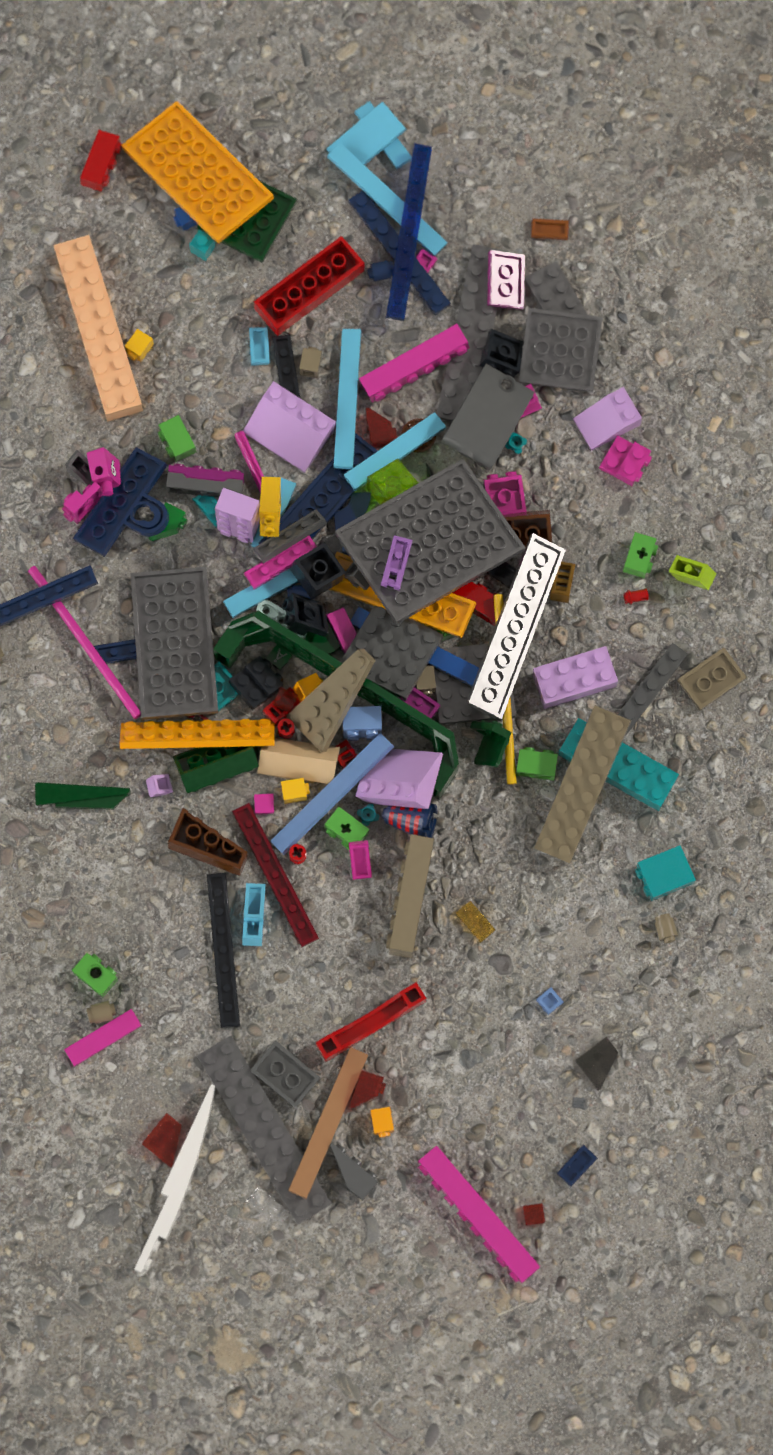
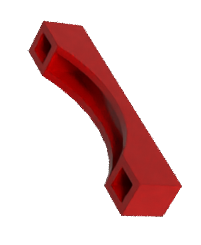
(360, 1029)

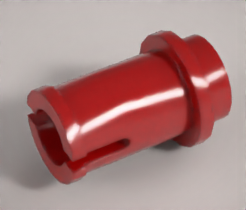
(635, 596)

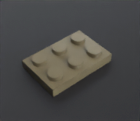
(711, 679)

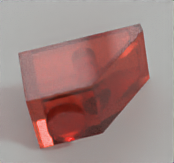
(379, 429)
(367, 1089)

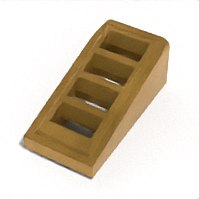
(561, 593)

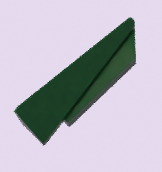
(79, 796)

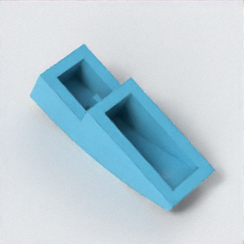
(253, 914)

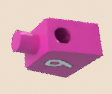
(104, 470)

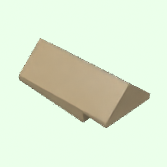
(298, 760)

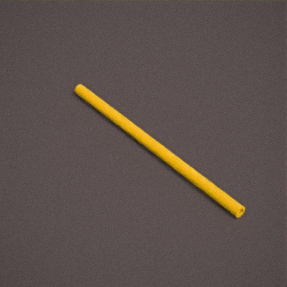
(507, 717)

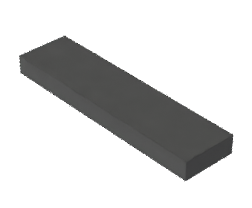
(290, 536)

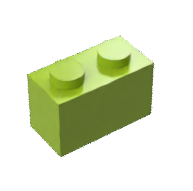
(692, 572)

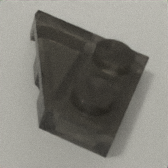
(598, 1062)

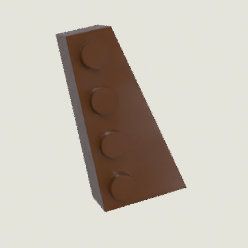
(205, 844)

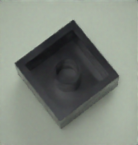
(318, 571)

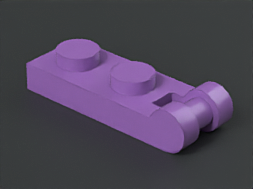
(396, 562)

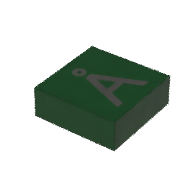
(279, 657)

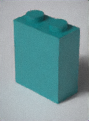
(665, 873)

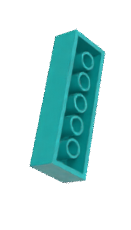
(631, 771)

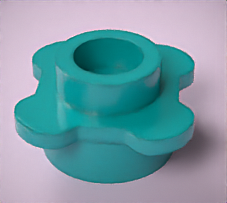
(516, 438)
(373, 815)

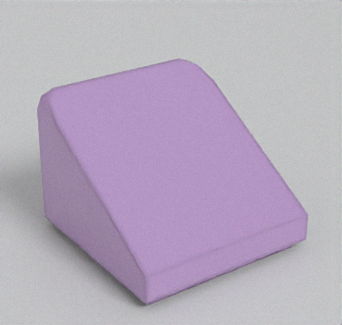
(159, 785)

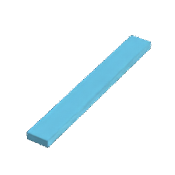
(382, 195)
(347, 399)

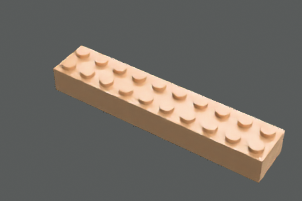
(98, 328)

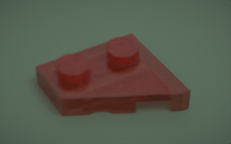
(164, 1139)

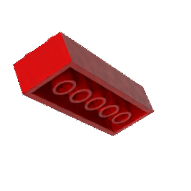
(309, 286)

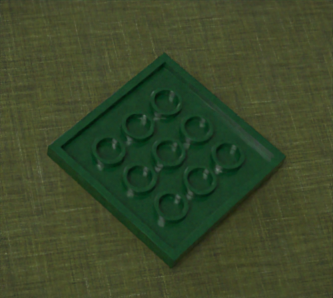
(262, 229)

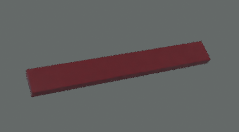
(275, 875)

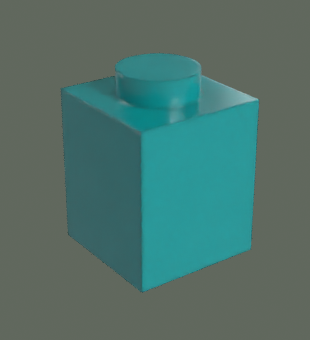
(202, 245)

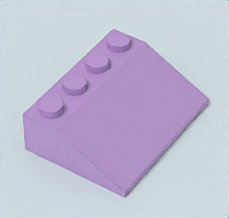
(289, 427)
(401, 779)

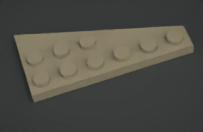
(328, 704)

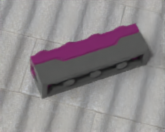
(202, 481)

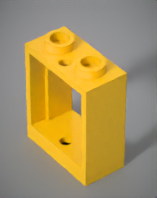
(270, 506)

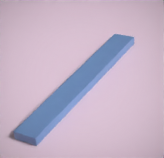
(332, 793)

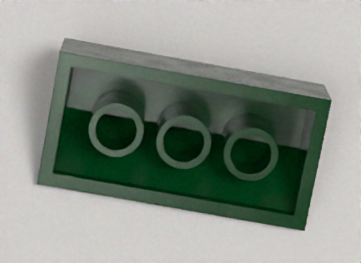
(213, 764)

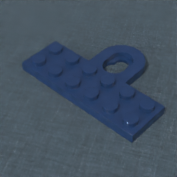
(119, 509)

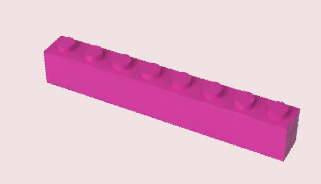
(478, 1214)

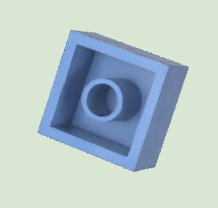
(362, 723)

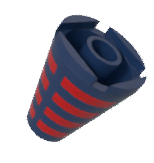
(412, 820)

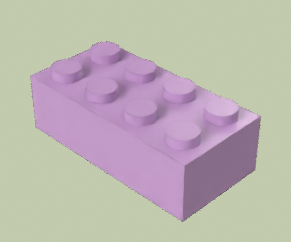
(237, 515)
(575, 677)

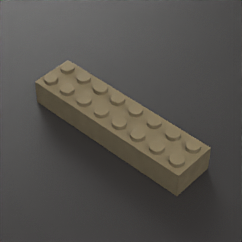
(582, 784)

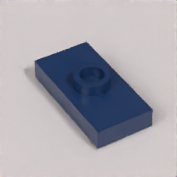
(577, 1166)

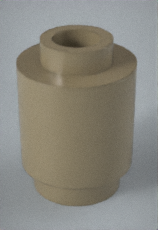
(666, 928)
(101, 1012)

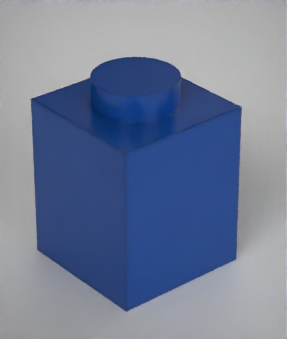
(183, 220)

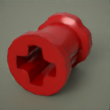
(289, 723)
(295, 859)

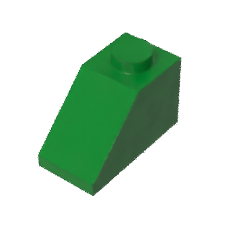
(177, 521)

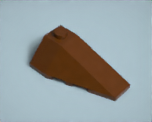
(531, 522)

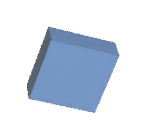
(549, 1001)

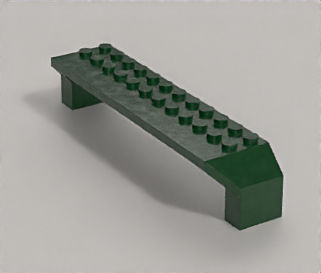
(259, 629)

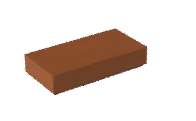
(550, 229)

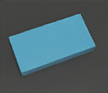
(259, 346)

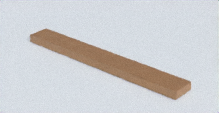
(328, 1123)

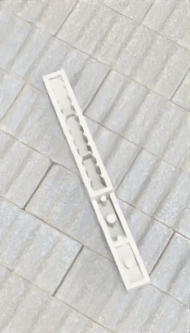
(178, 1182)

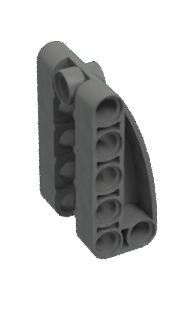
(487, 417)

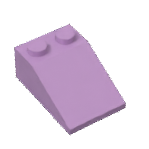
(608, 418)

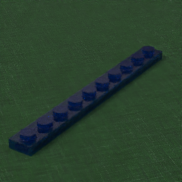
(408, 232)

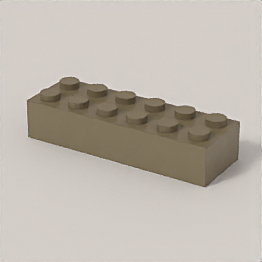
(410, 900)

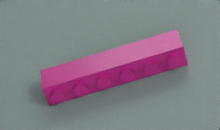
(414, 363)

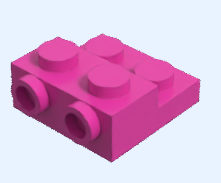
(626, 460)
(506, 492)
(78, 506)

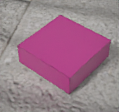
(426, 259)
(264, 804)

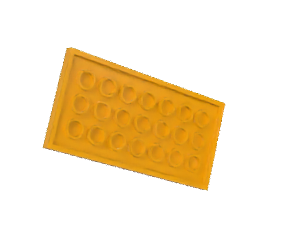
(197, 172)

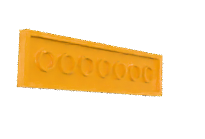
(448, 614)
(197, 734)

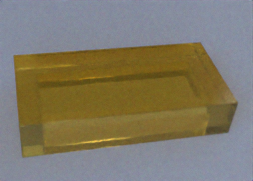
(475, 922)

